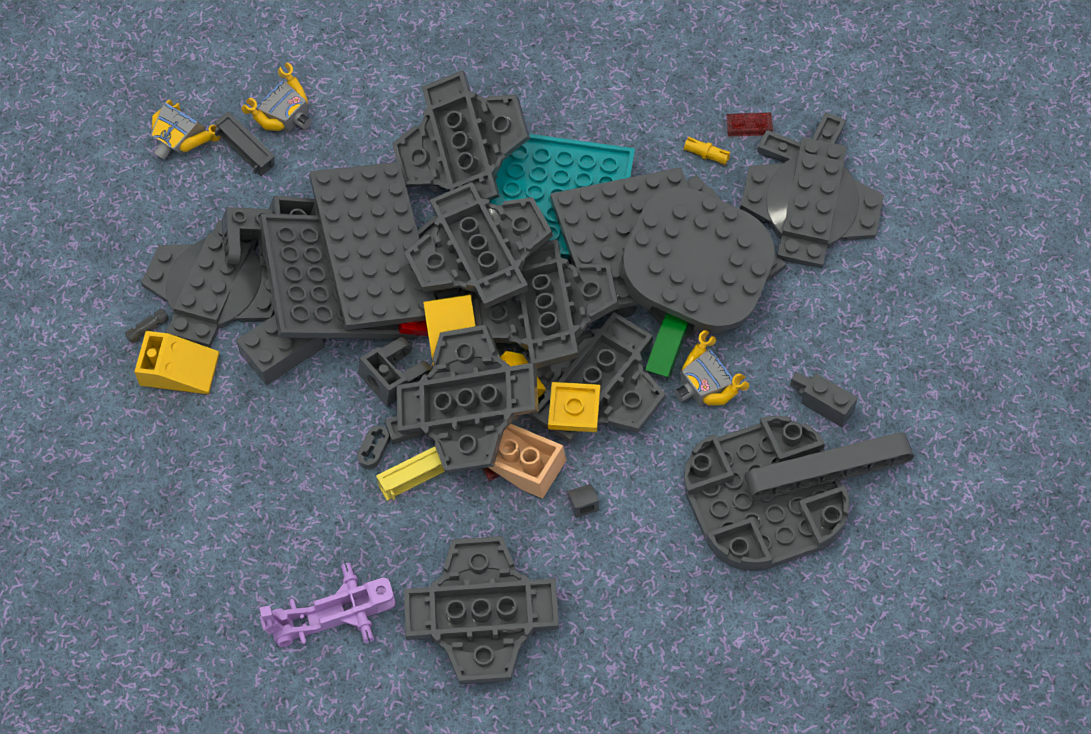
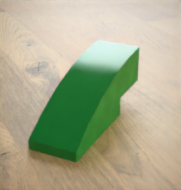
(667, 346)

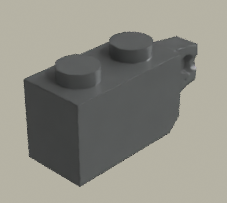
(825, 397)

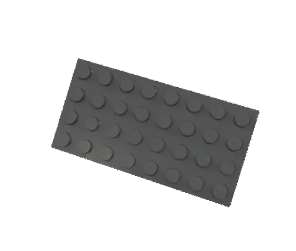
(365, 234)

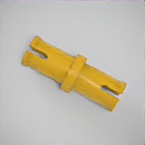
(707, 150)

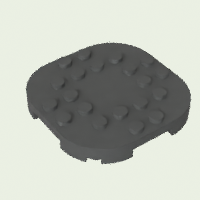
(697, 259)
(769, 530)

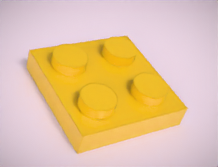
(574, 407)

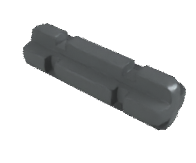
(147, 324)

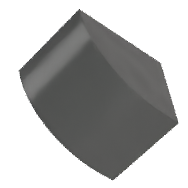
(583, 500)

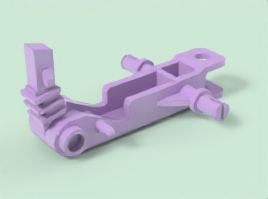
(328, 612)

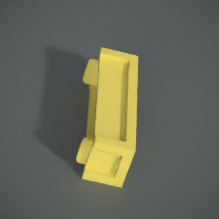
(410, 473)

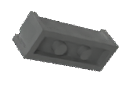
(244, 143)

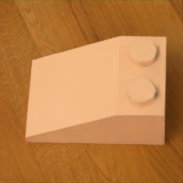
(528, 460)

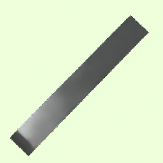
(829, 466)

